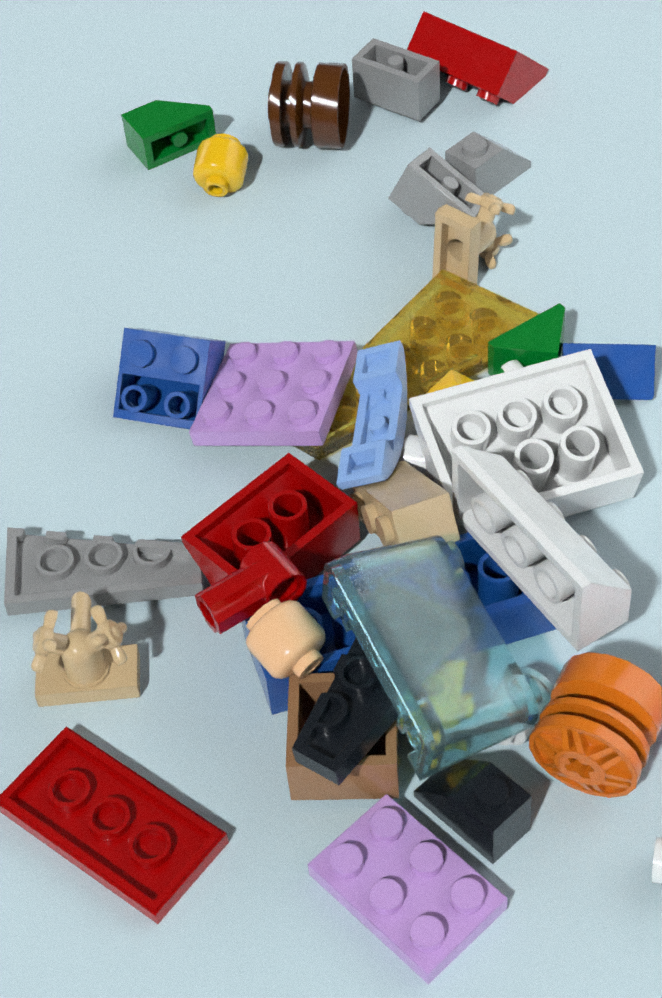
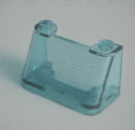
(432, 649)

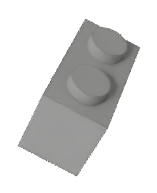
(396, 79)

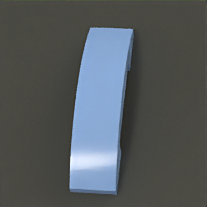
(380, 417)

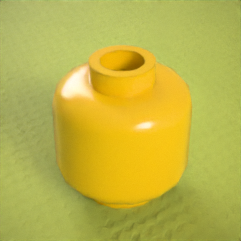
(220, 164)

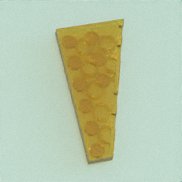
(440, 331)

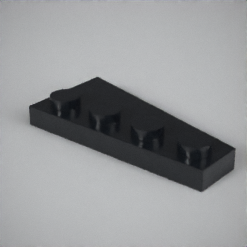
(345, 719)

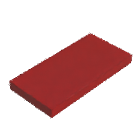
(112, 824)

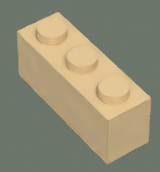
(406, 507)

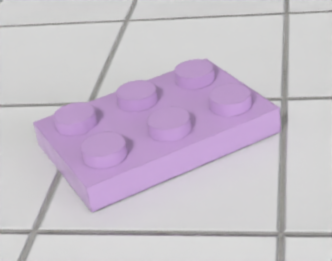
(407, 888)

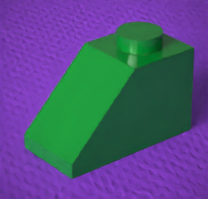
(166, 130)

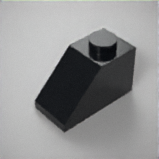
(479, 805)

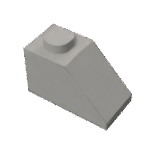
(486, 162)
(428, 185)

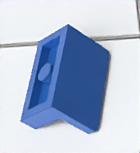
(624, 367)

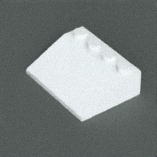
(543, 420)

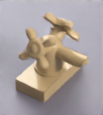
(463, 238)
(84, 663)

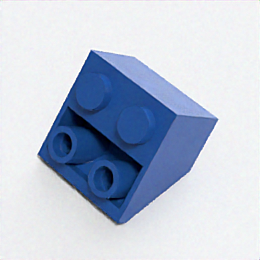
(165, 376)

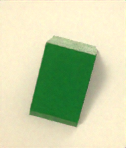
(529, 342)

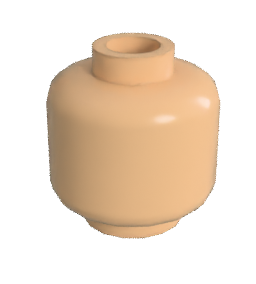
(285, 639)

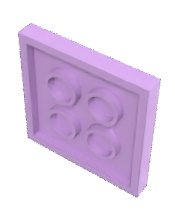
(275, 394)

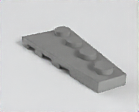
(51, 568)

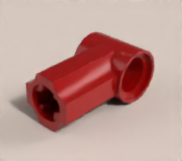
(262, 577)

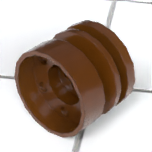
(304, 104)

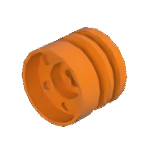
(598, 725)

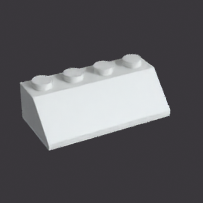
(537, 547)

